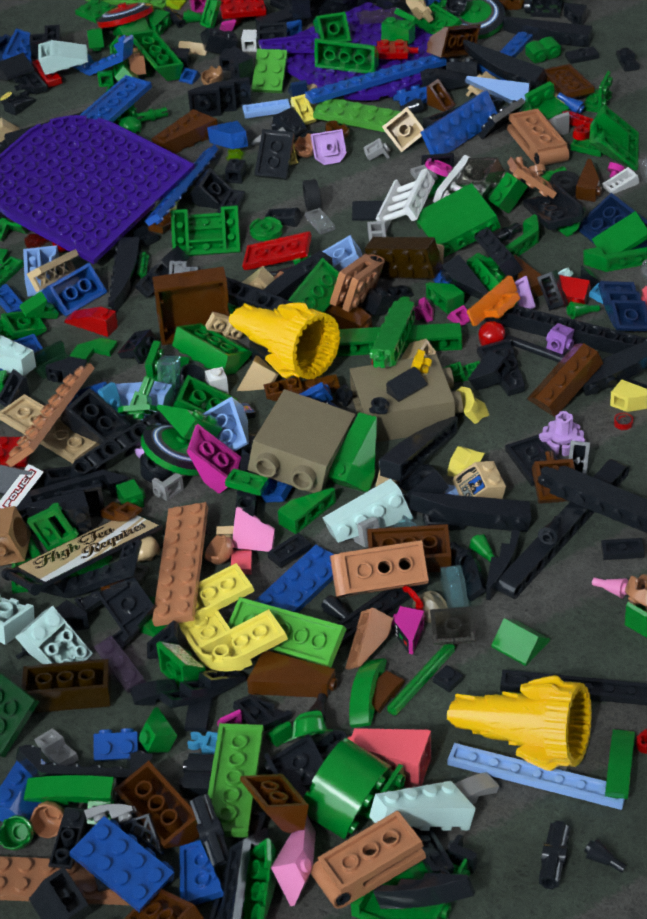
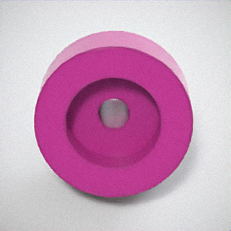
(614, 169)

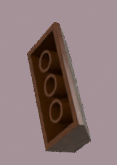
(450, 39)
(566, 379)
(434, 540)
(154, 795)

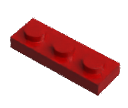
(49, 79)

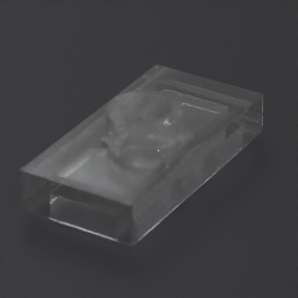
(320, 221)

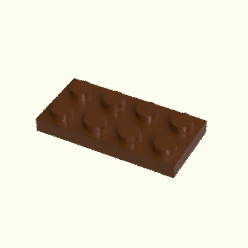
(568, 81)

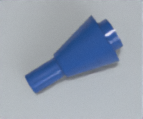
(573, 104)

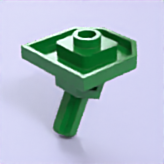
(141, 402)

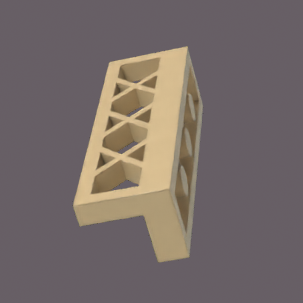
(50, 268)

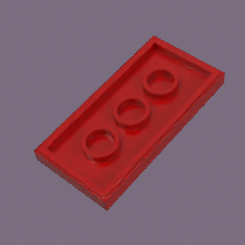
(277, 250)

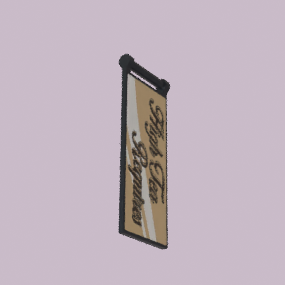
(79, 553)

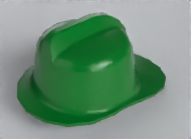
(308, 723)

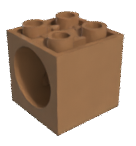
(13, 536)

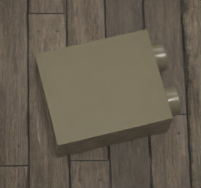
(412, 413)
(300, 441)

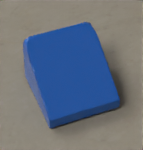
(189, 76)

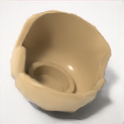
(148, 549)

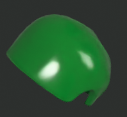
(131, 123)
(16, 833)

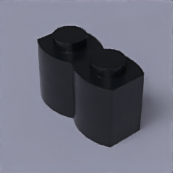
(197, 775)

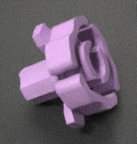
(561, 432)

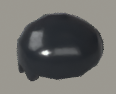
(456, 7)
(193, 371)

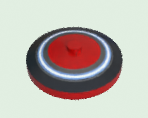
(124, 14)

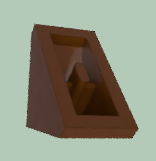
(438, 97)

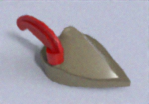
(426, 601)

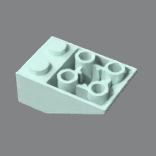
(61, 55)
(52, 639)

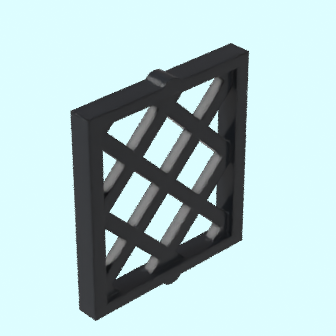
(153, 832)

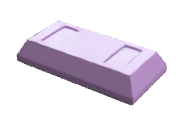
(525, 294)

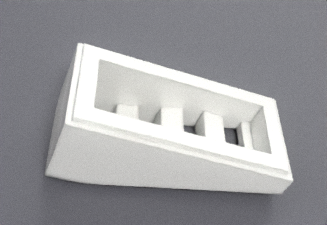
(627, 176)

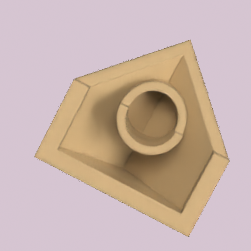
(257, 375)

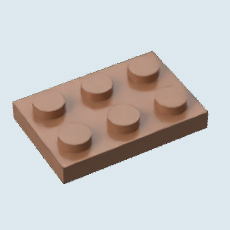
(532, 179)

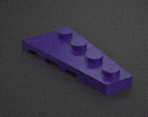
(292, 44)

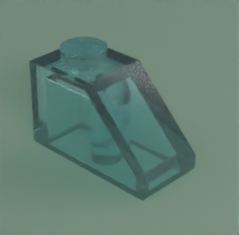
(168, 371)
(454, 586)

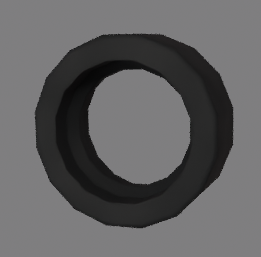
(311, 194)

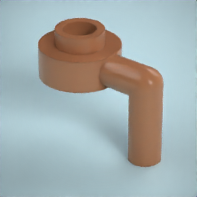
(538, 169)

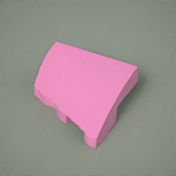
(251, 532)

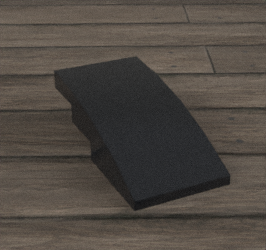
(220, 96)

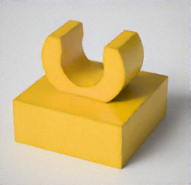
(420, 362)

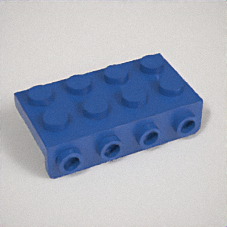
(122, 863)

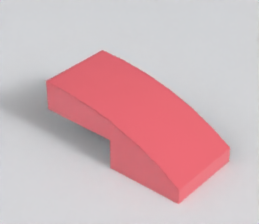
(243, 558)

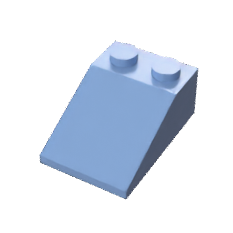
(344, 253)
(233, 422)

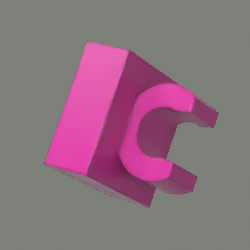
(424, 310)

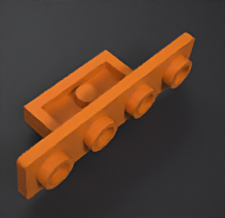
(495, 302)

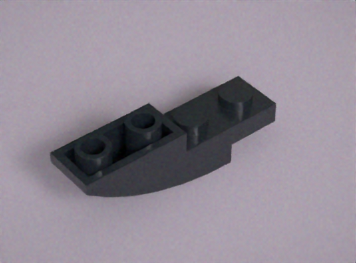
(145, 285)

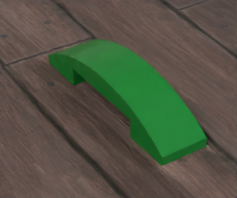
(362, 692)

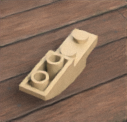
(420, 9)

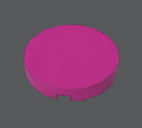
(438, 167)

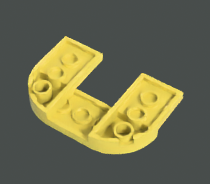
(210, 635)

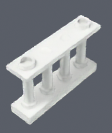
(449, 183)
(415, 199)

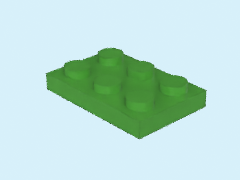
(269, 70)

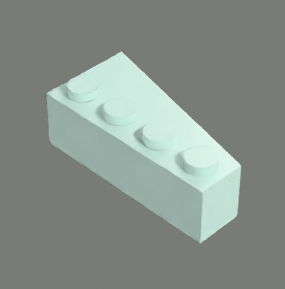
(381, 502)
(13, 618)
(426, 806)

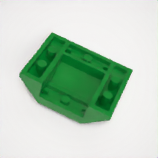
(615, 138)
(206, 232)

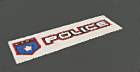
(20, 487)

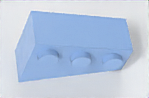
(35, 258)

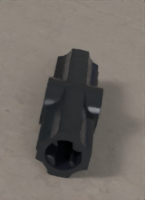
(210, 830)
(554, 855)

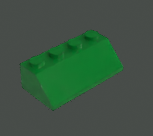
(158, 54)
(346, 56)
(210, 348)

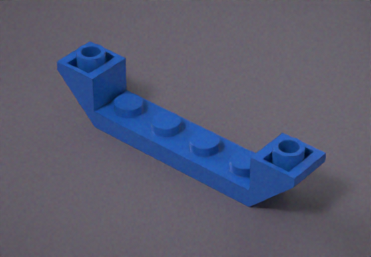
(124, 50)

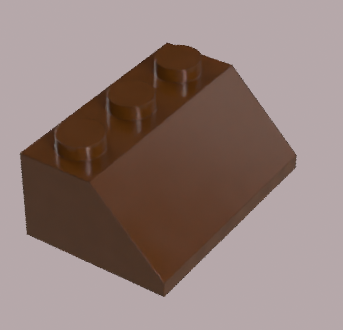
(278, 800)

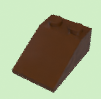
(166, 906)

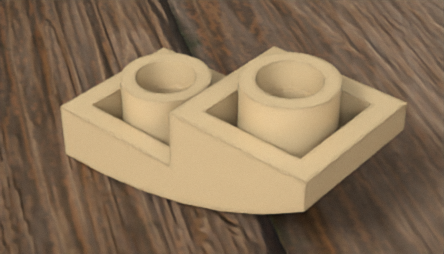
(220, 323)

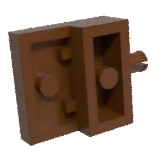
(542, 492)

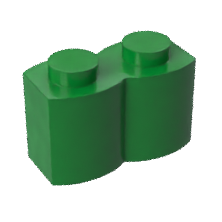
(543, 49)

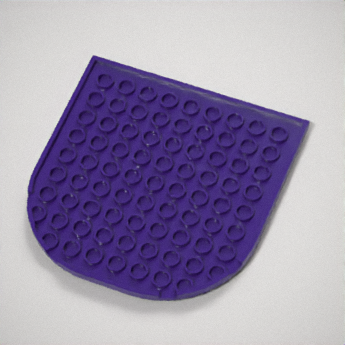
(303, 64)
(85, 182)

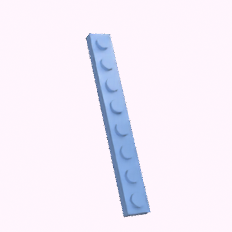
(531, 775)

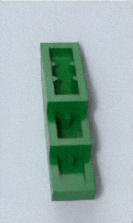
(620, 764)
(69, 789)

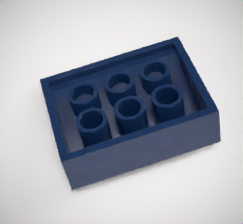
(606, 215)

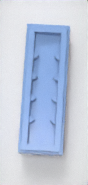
(265, 108)

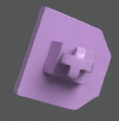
(328, 147)

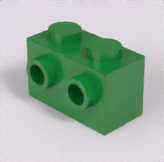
(395, 29)

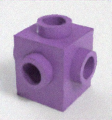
(560, 338)

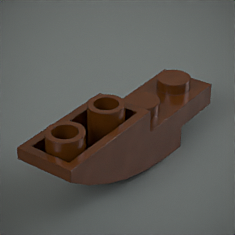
(274, 389)

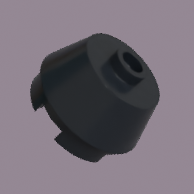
(151, 470)

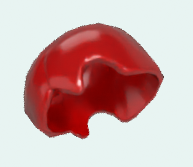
(491, 332)

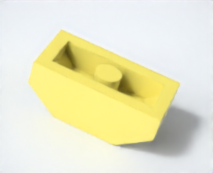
(304, 108)
(472, 407)
(462, 459)

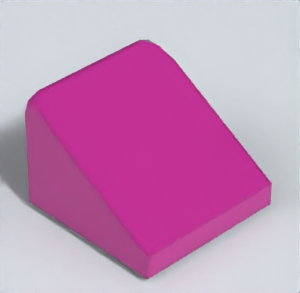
(459, 316)
(232, 718)

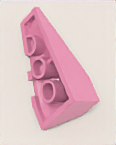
(295, 862)

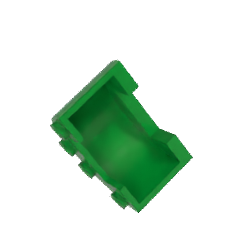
(345, 786)

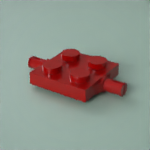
(395, 49)

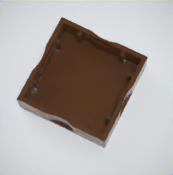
(189, 299)

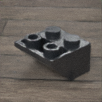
(60, 898)

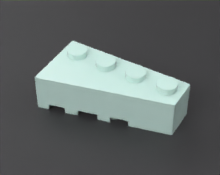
(16, 356)

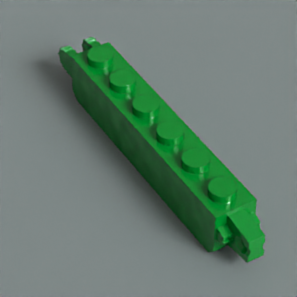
(393, 333)

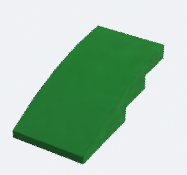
(16, 325)

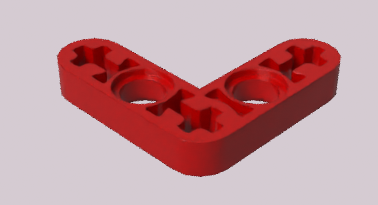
(582, 124)

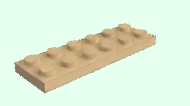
(59, 438)

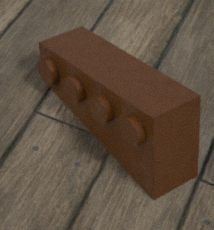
(185, 132)

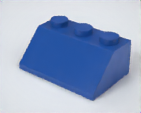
(75, 290)
(13, 792)

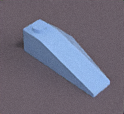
(500, 88)
(161, 393)

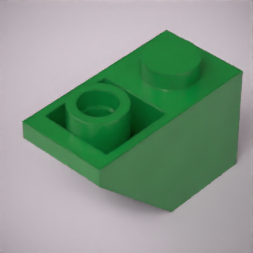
(159, 20)

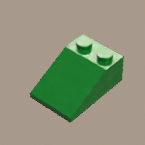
(198, 396)
(186, 420)

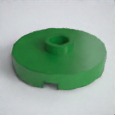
(266, 229)

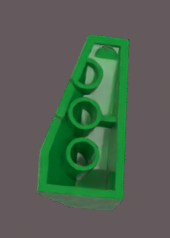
(356, 457)
(260, 881)

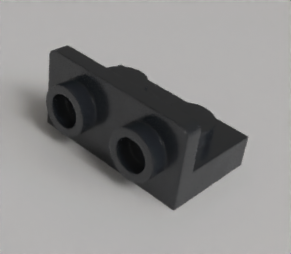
(138, 346)

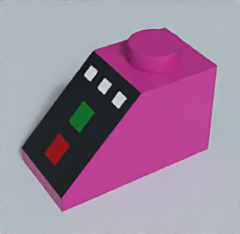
(408, 627)

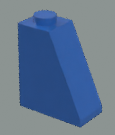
(228, 135)

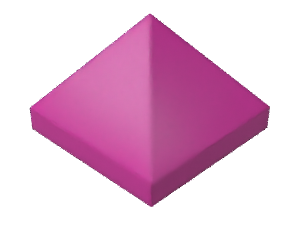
(228, 25)

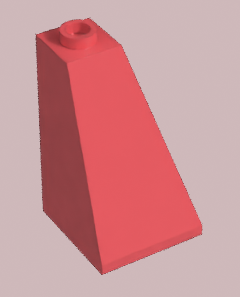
(398, 747)

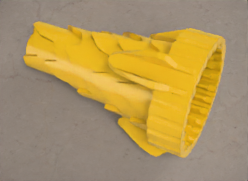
(299, 338)
(545, 720)

